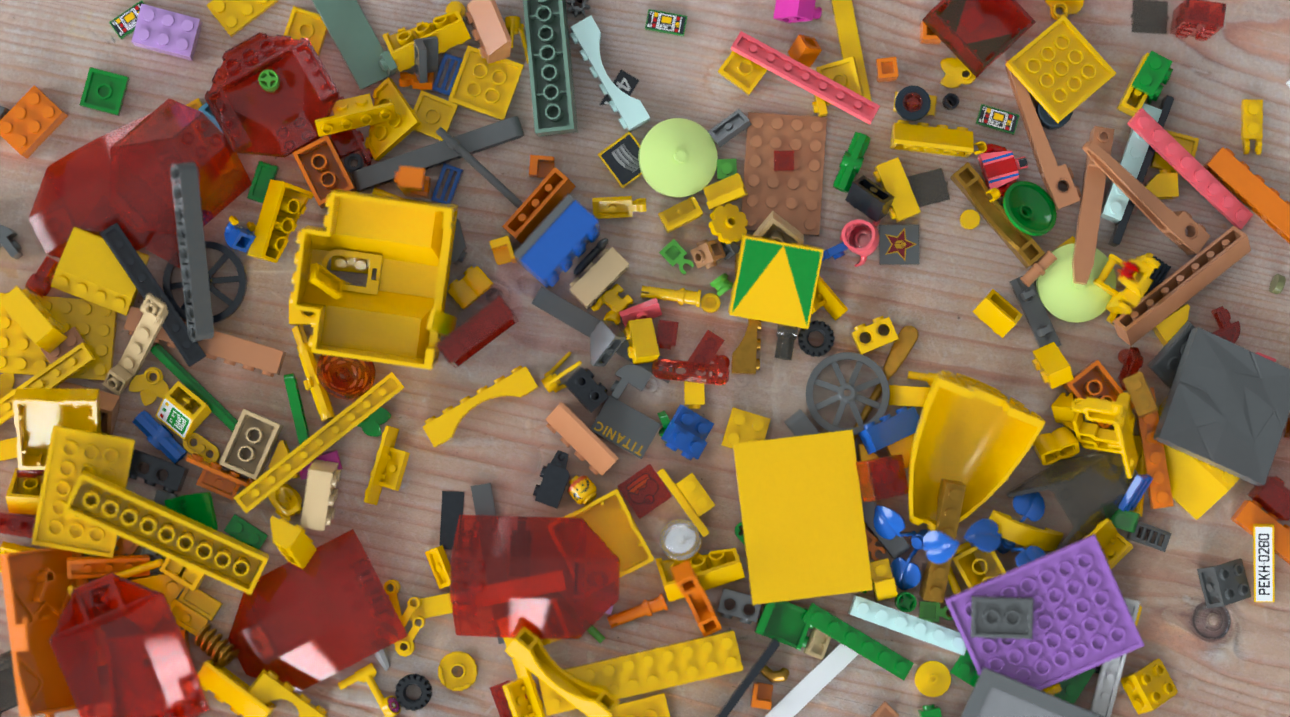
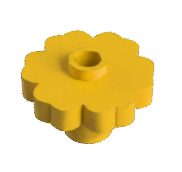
(728, 223)

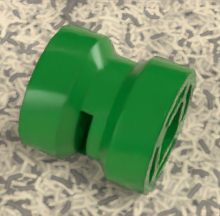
(905, 602)

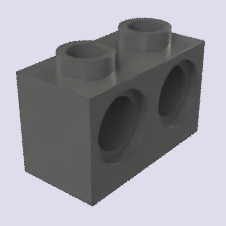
(741, 600)

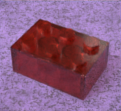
(1198, 19)

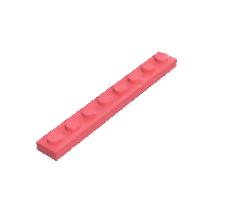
(805, 77)
(1190, 169)

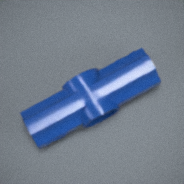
(159, 436)

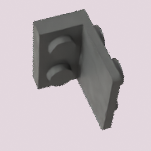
(1224, 583)

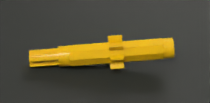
(312, 383)

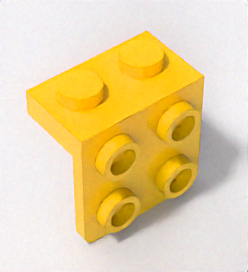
(1111, 542)
(1149, 687)

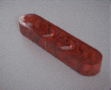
(691, 368)

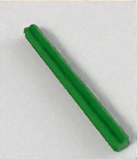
(194, 386)

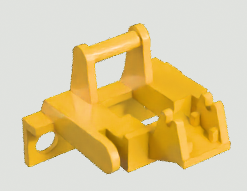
(1069, 413)

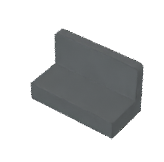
(425, 57)

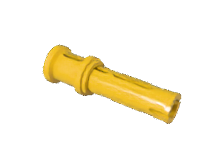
(681, 296)

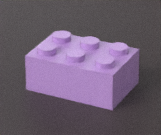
(166, 32)

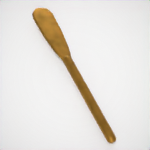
(901, 348)

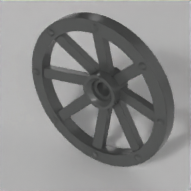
(832, 360)

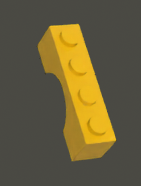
(269, 688)

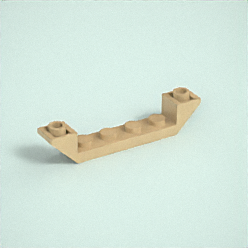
(139, 345)

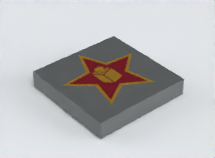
(899, 245)

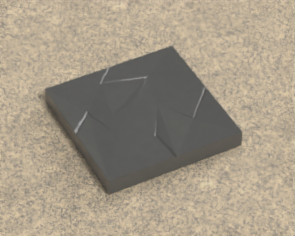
(1226, 407)

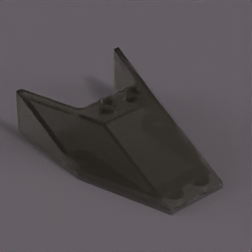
(1086, 488)

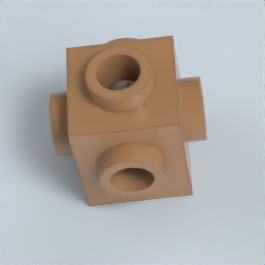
(704, 255)

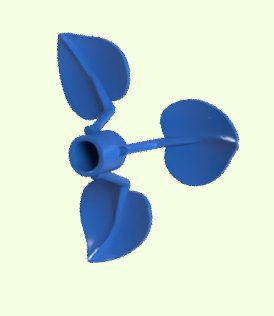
(985, 531)
(938, 546)

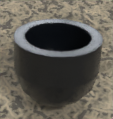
(952, 99)

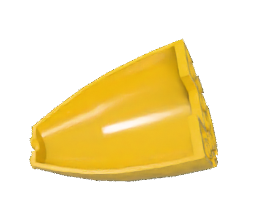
(968, 437)

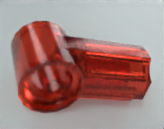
(41, 281)

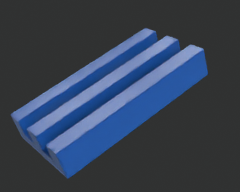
(435, 86)
(459, 172)
(1135, 492)

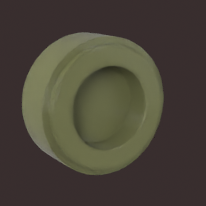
(1277, 284)

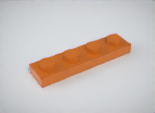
(100, 566)

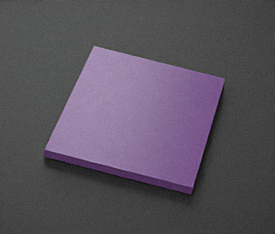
(1076, 617)

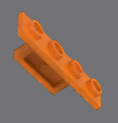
(217, 479)

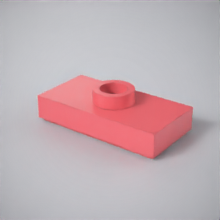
(648, 309)

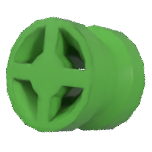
(266, 78)
(722, 284)

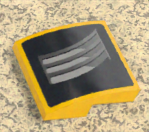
(622, 159)

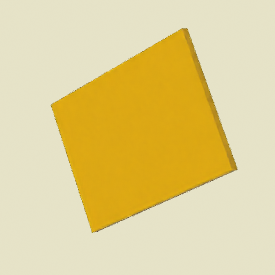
(802, 517)

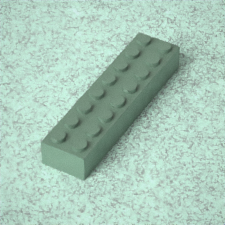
(550, 67)

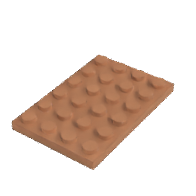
(790, 194)

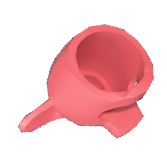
(861, 238)

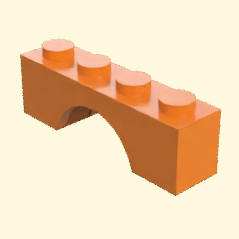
(413, 182)
(696, 597)

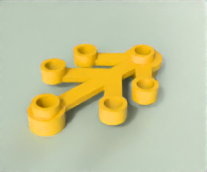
(404, 618)

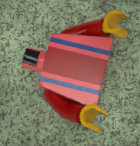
(998, 168)

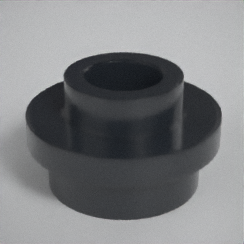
(354, 156)

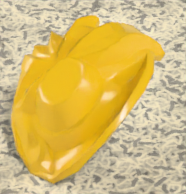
(286, 501)

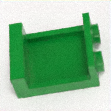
(784, 623)

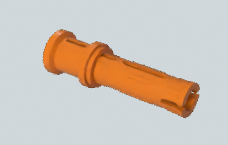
(647, 608)

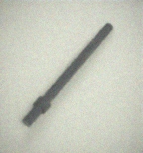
(453, 143)

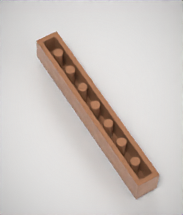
(1182, 285)
(224, 346)

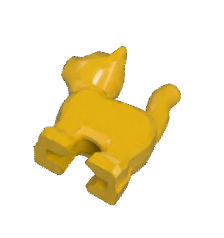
(614, 302)

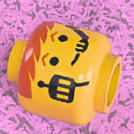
(582, 489)

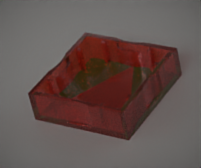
(978, 29)
(477, 332)

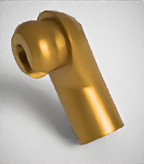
(775, 676)

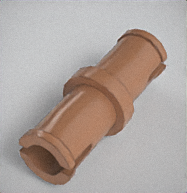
(1038, 268)

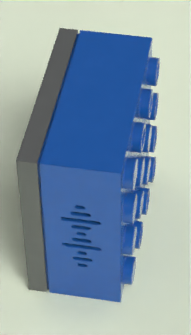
(558, 241)

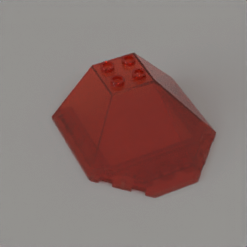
(276, 120)
(143, 162)

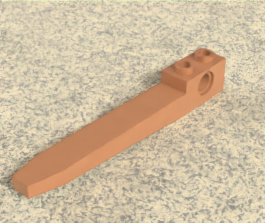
(1046, 162)
(1090, 209)
(1168, 222)

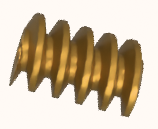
(214, 647)

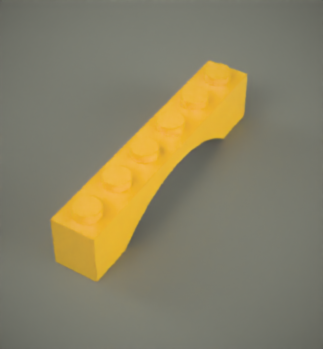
(444, 427)
(530, 653)

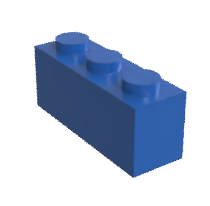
(889, 429)

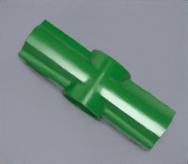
(851, 162)

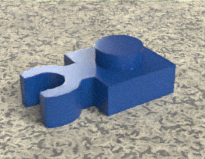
(835, 252)

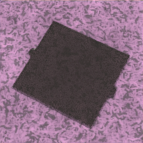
(1149, 16)
(929, 187)

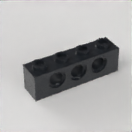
(176, 473)

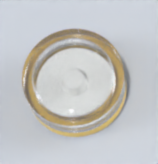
(680, 540)

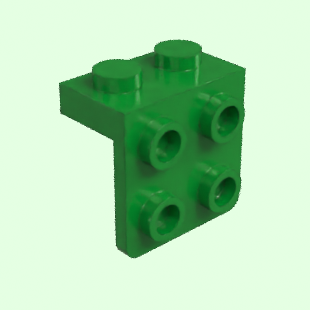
(1152, 75)
(195, 506)

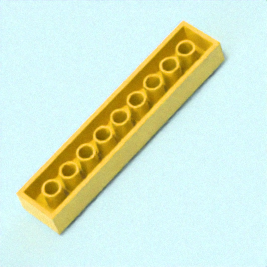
(166, 532)
(653, 669)

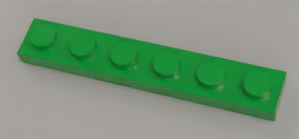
(857, 641)

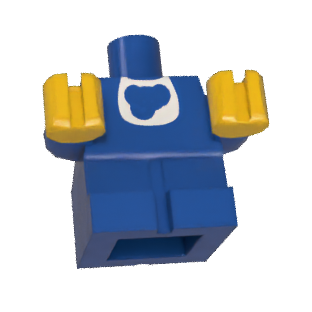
(238, 236)

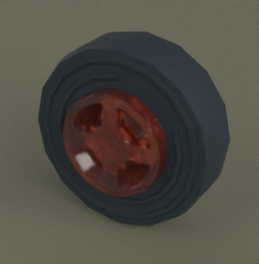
(910, 97)

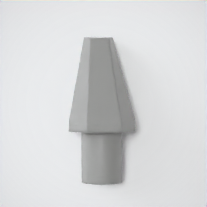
(383, 658)

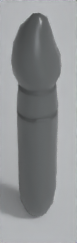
(591, 256)

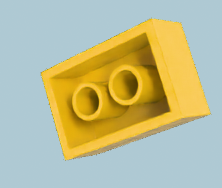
(34, 318)

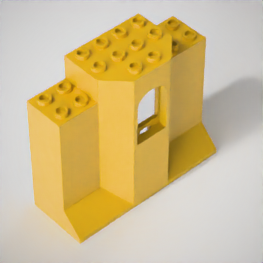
(412, 255)

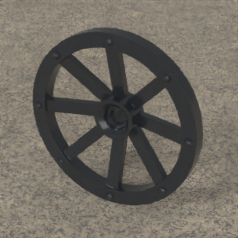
(241, 278)

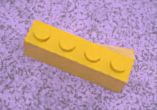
(447, 28)
(278, 219)
(711, 569)

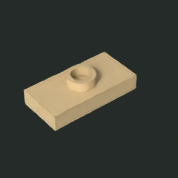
(817, 644)

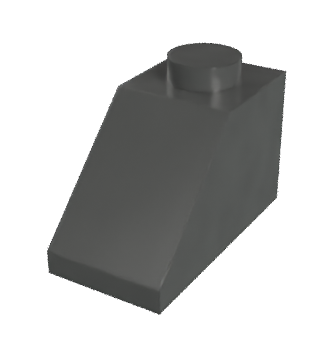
(459, 245)
(605, 342)

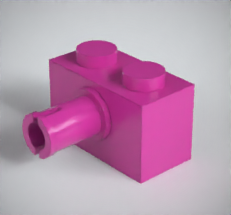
(796, 11)

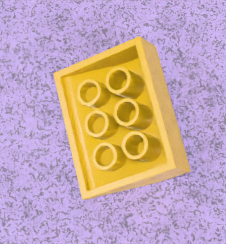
(94, 273)
(1195, 483)

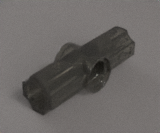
(785, 341)

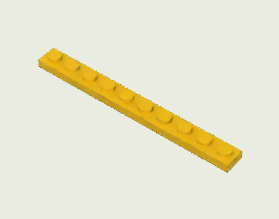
(319, 442)

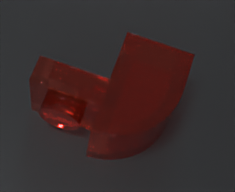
(1227, 330)

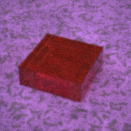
(783, 160)

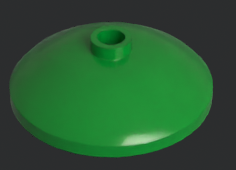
(1029, 208)

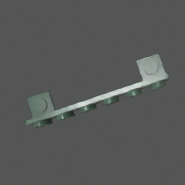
(356, 41)

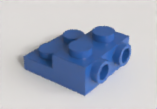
(687, 433)

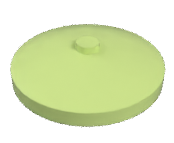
(678, 157)
(1071, 300)

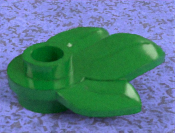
(372, 424)

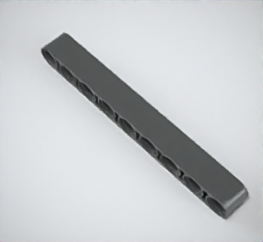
(438, 153)
(192, 251)
(896, 547)

